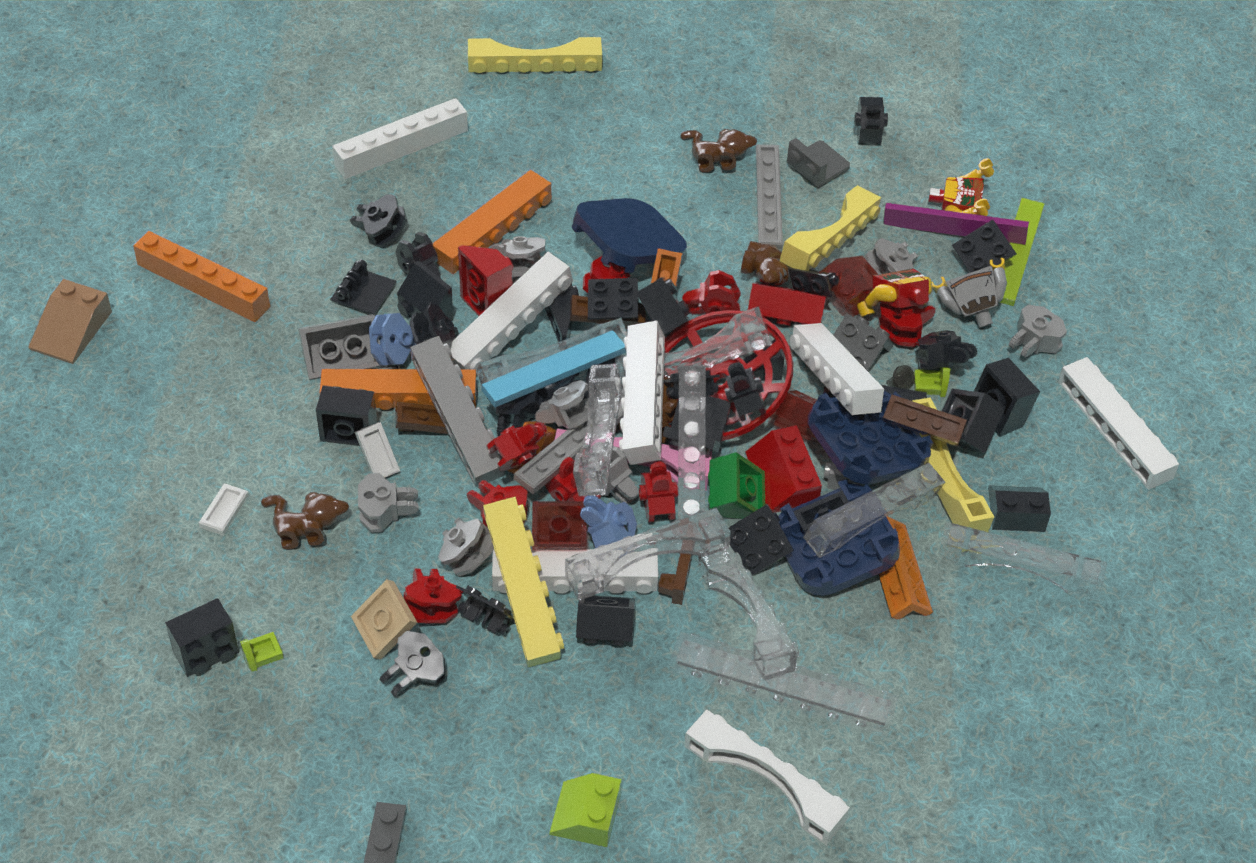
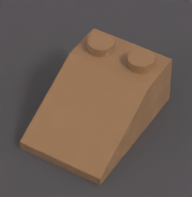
(70, 321)

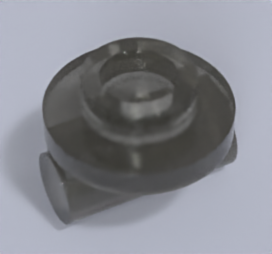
(902, 377)

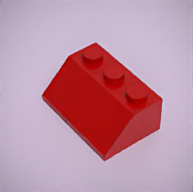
(483, 276)
(787, 304)
(787, 468)

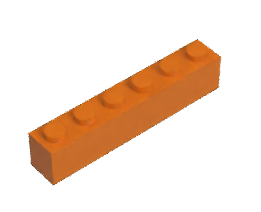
(494, 218)
(202, 276)
(389, 384)

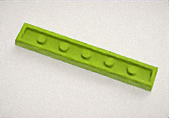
(1015, 266)

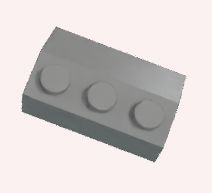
(337, 345)

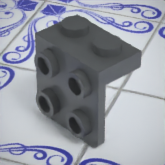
(816, 162)
(862, 340)

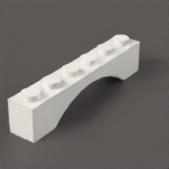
(721, 743)

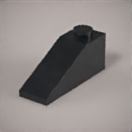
(559, 313)

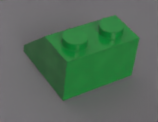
(735, 486)

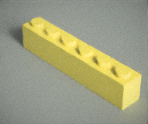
(522, 583)

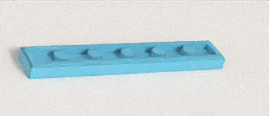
(553, 368)

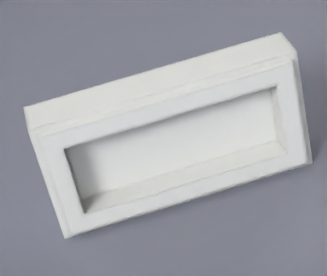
(377, 450)
(223, 509)

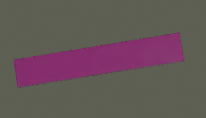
(951, 222)

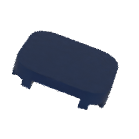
(627, 231)
(864, 444)
(855, 561)

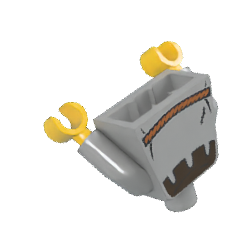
(975, 292)

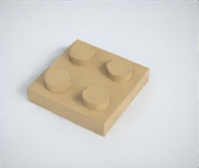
(383, 619)

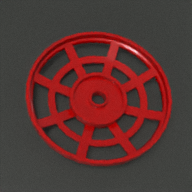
(763, 357)

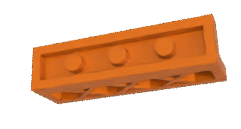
(903, 580)

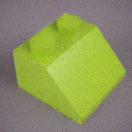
(587, 809)

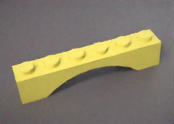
(578, 55)
(808, 248)
(959, 500)

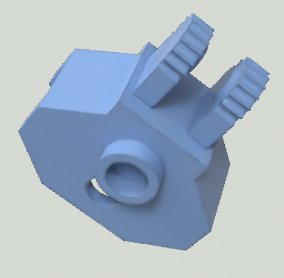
(394, 339)
(607, 520)

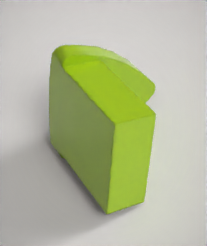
(932, 381)
(261, 651)

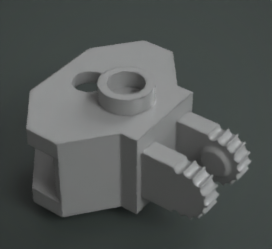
(522, 252)
(890, 256)
(1038, 333)
(566, 406)
(619, 482)
(383, 502)
(465, 546)

